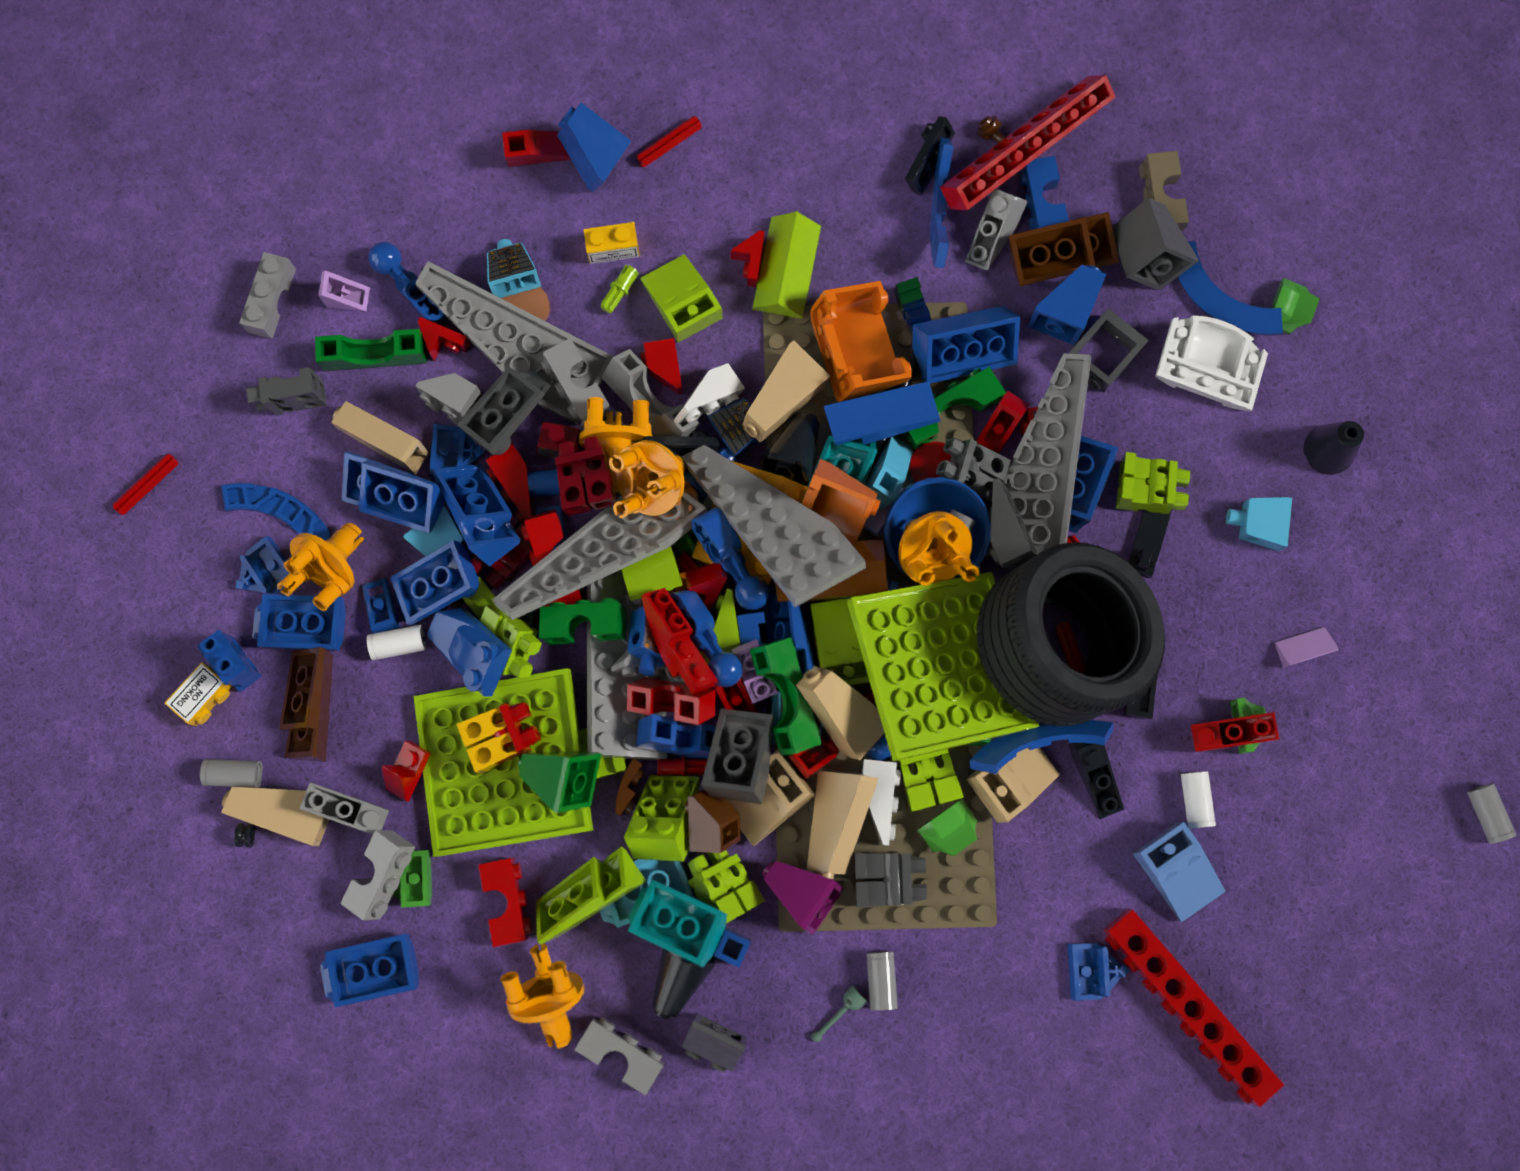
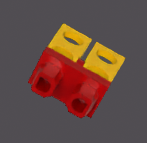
(497, 736)

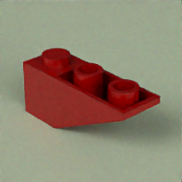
(532, 147)
(513, 475)
(1235, 732)

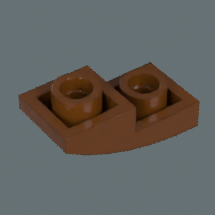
(625, 798)

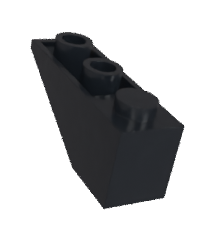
(1097, 777)

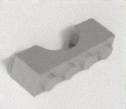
(628, 380)

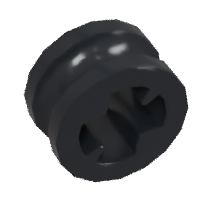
(244, 835)

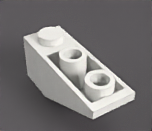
(716, 389)
(883, 800)

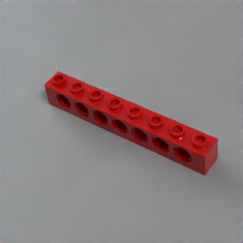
(1027, 142)
(1263, 1080)

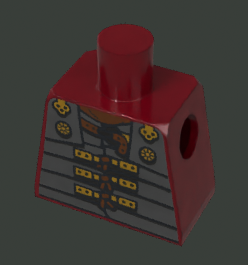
(553, 435)

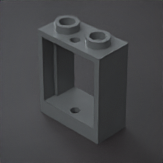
(1122, 332)

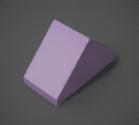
(343, 293)

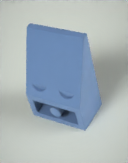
(1180, 870)

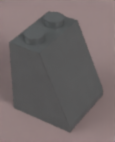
(1152, 245)

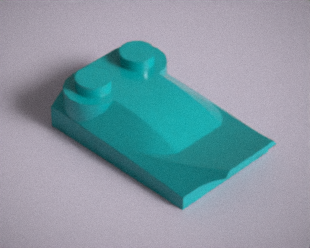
(850, 457)
(677, 922)

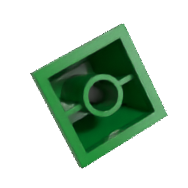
(561, 778)

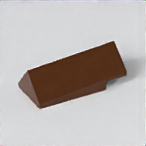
(1062, 248)
(865, 582)
(307, 704)

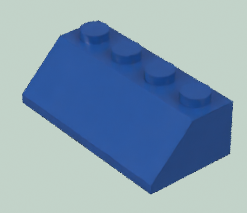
(966, 342)

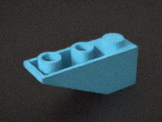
(890, 471)

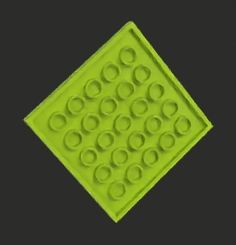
(929, 669)
(495, 807)

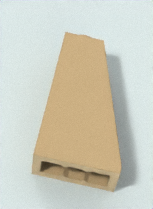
(787, 390)
(380, 437)
(843, 712)
(275, 811)
(837, 820)

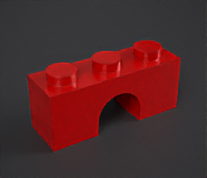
(654, 695)
(513, 924)

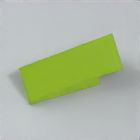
(787, 265)
(585, 894)

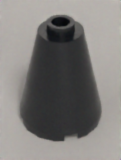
(1333, 446)
(794, 449)
(677, 983)

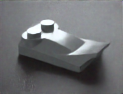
(503, 409)

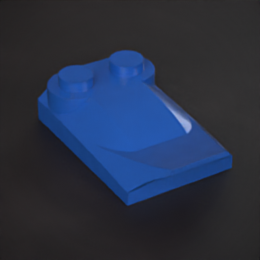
(1092, 472)
(434, 582)
(298, 623)
(470, 648)
(370, 970)

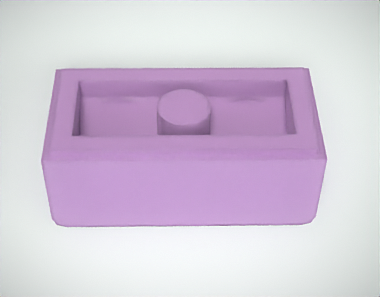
(1305, 647)

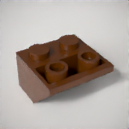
(712, 823)

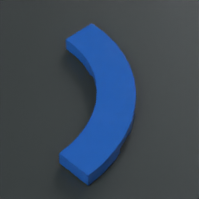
(938, 233)
(1224, 308)
(275, 503)
(1004, 748)

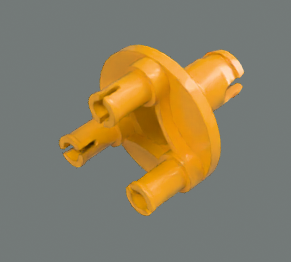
(613, 435)
(647, 479)
(936, 549)
(322, 563)
(544, 996)

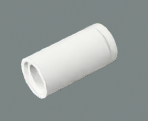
(396, 642)
(1198, 800)

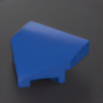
(452, 448)
(262, 567)
(1092, 971)

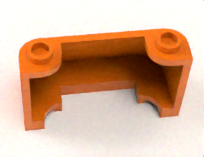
(857, 341)
(840, 499)

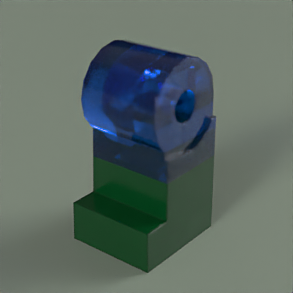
(911, 302)

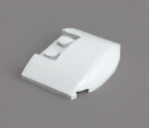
(1212, 361)

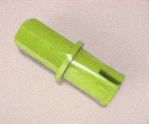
(619, 288)

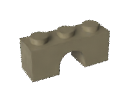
(1162, 170)

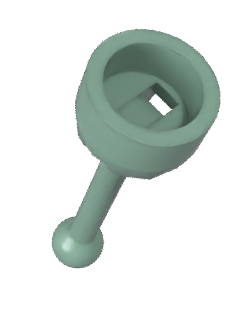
(852, 1001)

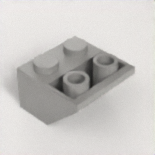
(450, 394)

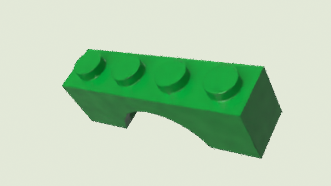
(346, 353)
(978, 391)
(797, 725)

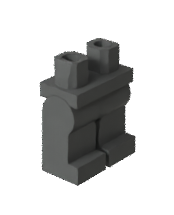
(288, 394)
(973, 466)
(895, 883)

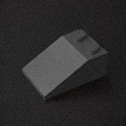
(1008, 532)
(739, 756)
(714, 1043)

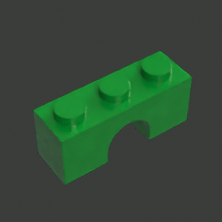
(560, 620)

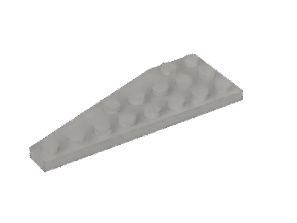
(509, 333)
(1047, 456)
(789, 540)
(595, 552)
(609, 724)

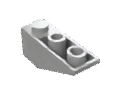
(996, 225)
(344, 808)

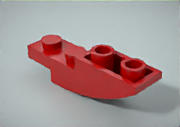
(673, 642)

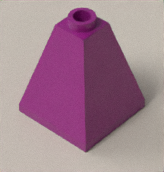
(803, 893)

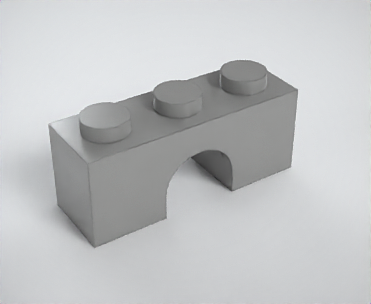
(261, 311)
(562, 362)
(389, 856)
(642, 1064)

